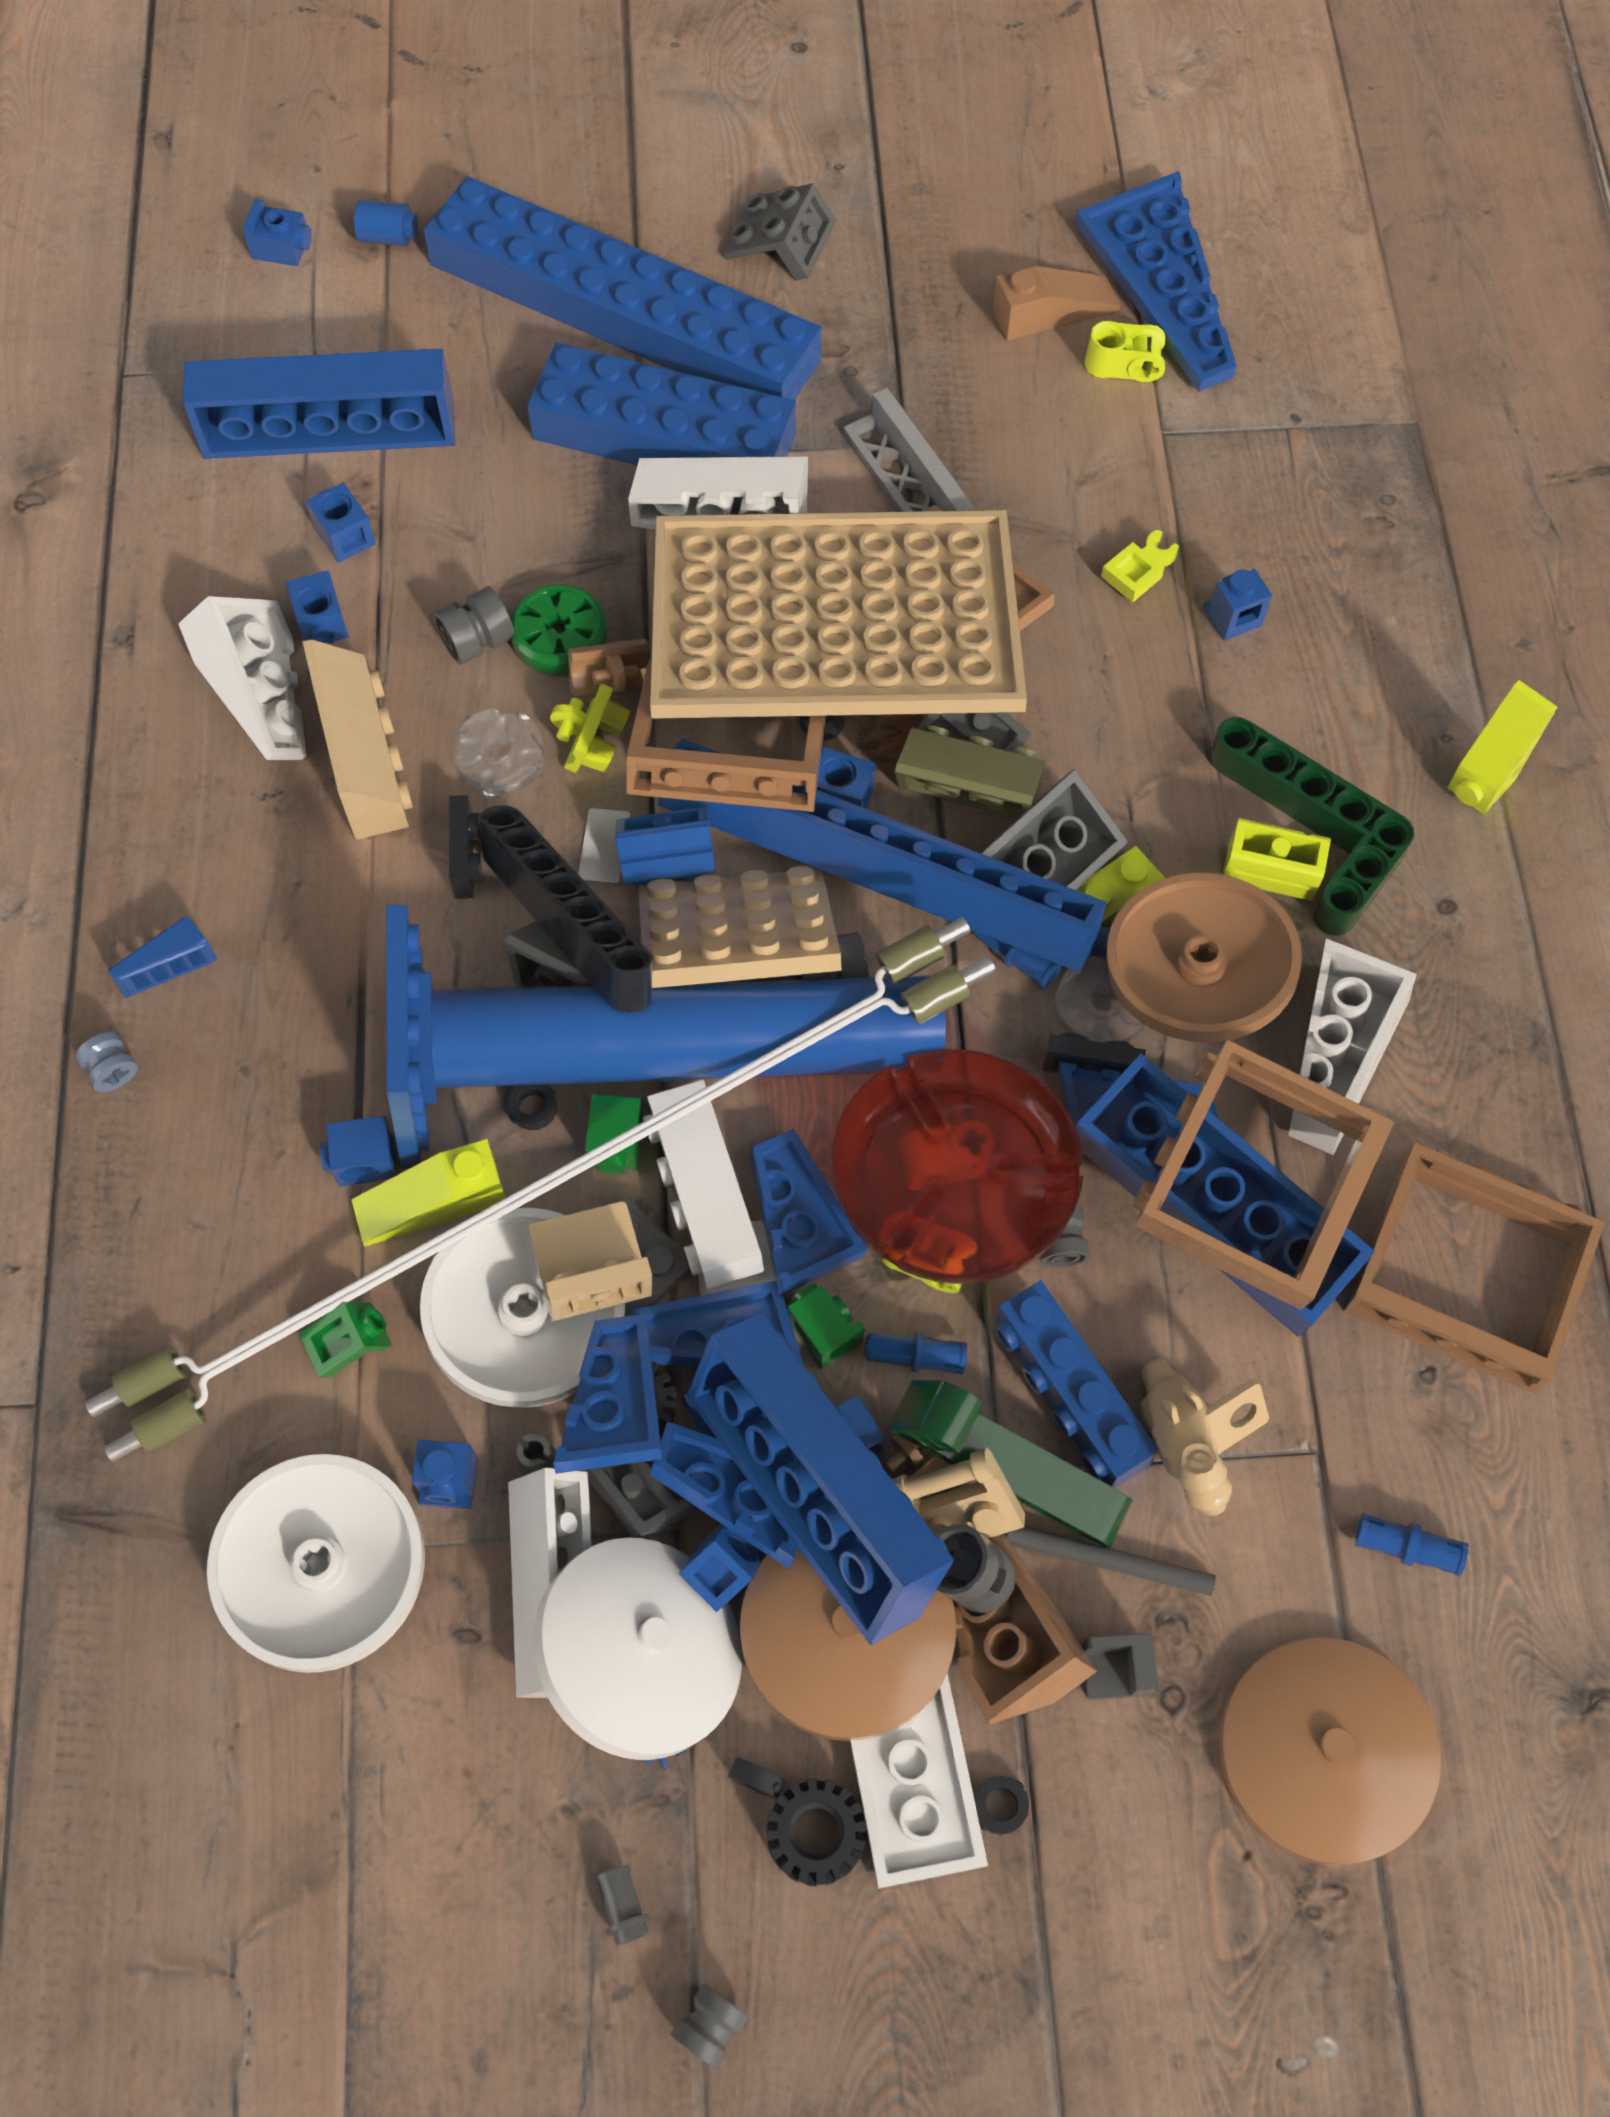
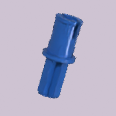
(1034, 966)
(917, 1352)

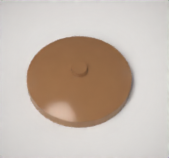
(1203, 957)
(822, 1669)
(1330, 1751)

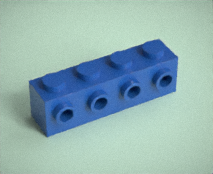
(1074, 1386)

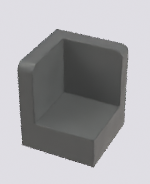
(1123, 1666)

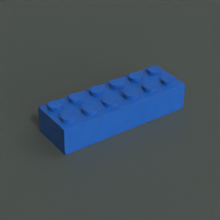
(320, 403)
(652, 412)
(1219, 1188)
(818, 1478)

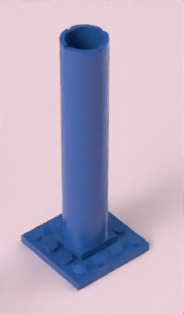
(578, 1038)

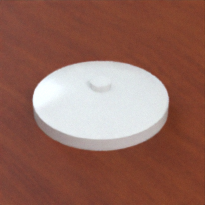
(492, 1319)
(315, 1563)
(635, 1651)

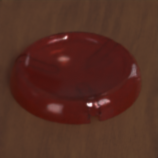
(957, 1166)

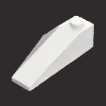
(246, 659)

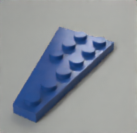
(1163, 270)

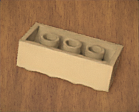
(357, 740)

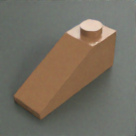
(1048, 299)

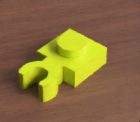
(1139, 569)

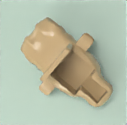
(1194, 1433)

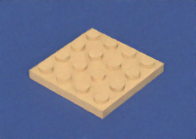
(738, 927)

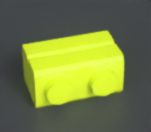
(1277, 858)

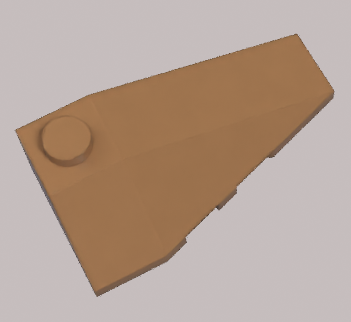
(1020, 1651)

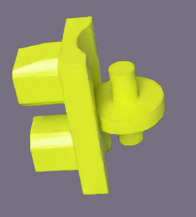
(600, 714)

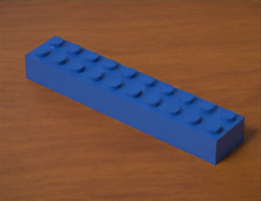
(620, 292)

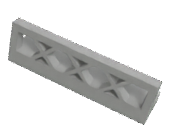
(912, 451)

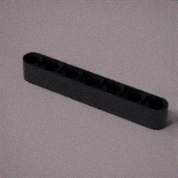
(567, 909)

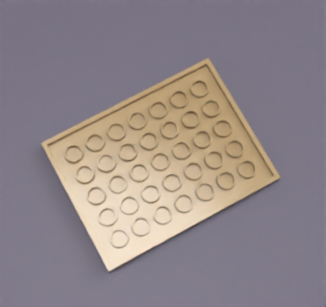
(835, 615)

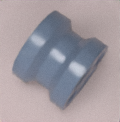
(106, 1062)

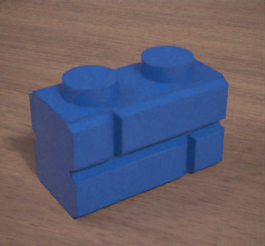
(665, 846)

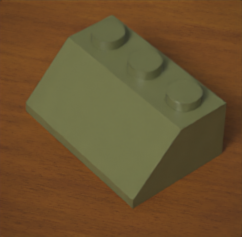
(969, 771)

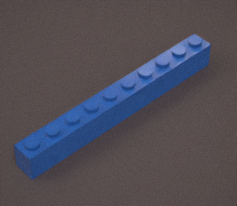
(919, 871)

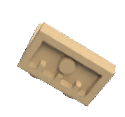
(590, 1261)

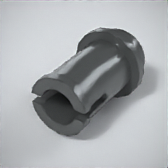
(534, 1445)
(622, 1905)

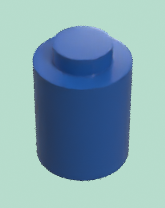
(384, 223)

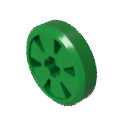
(554, 605)

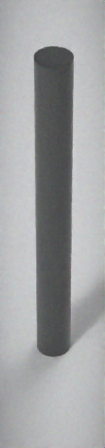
(1113, 1560)

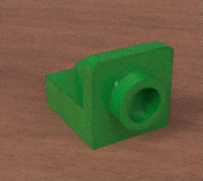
(344, 1337)

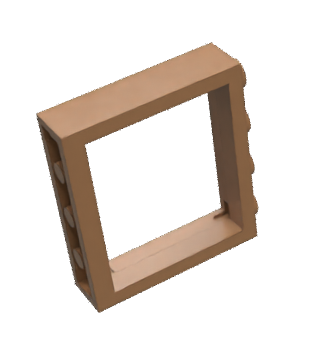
(718, 775)
(1305, 1096)
(1451, 1336)

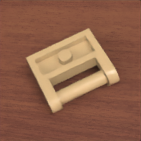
(983, 1505)

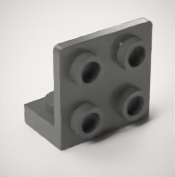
(785, 221)

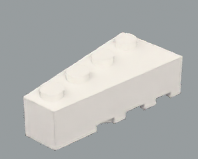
(717, 487)
(1349, 1030)

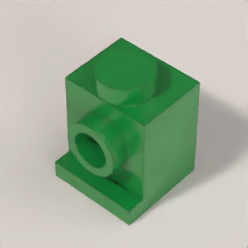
(824, 1324)

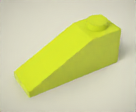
(1502, 748)
(430, 1194)

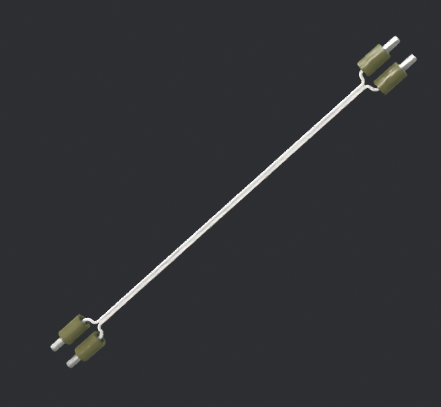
(166, 1368)

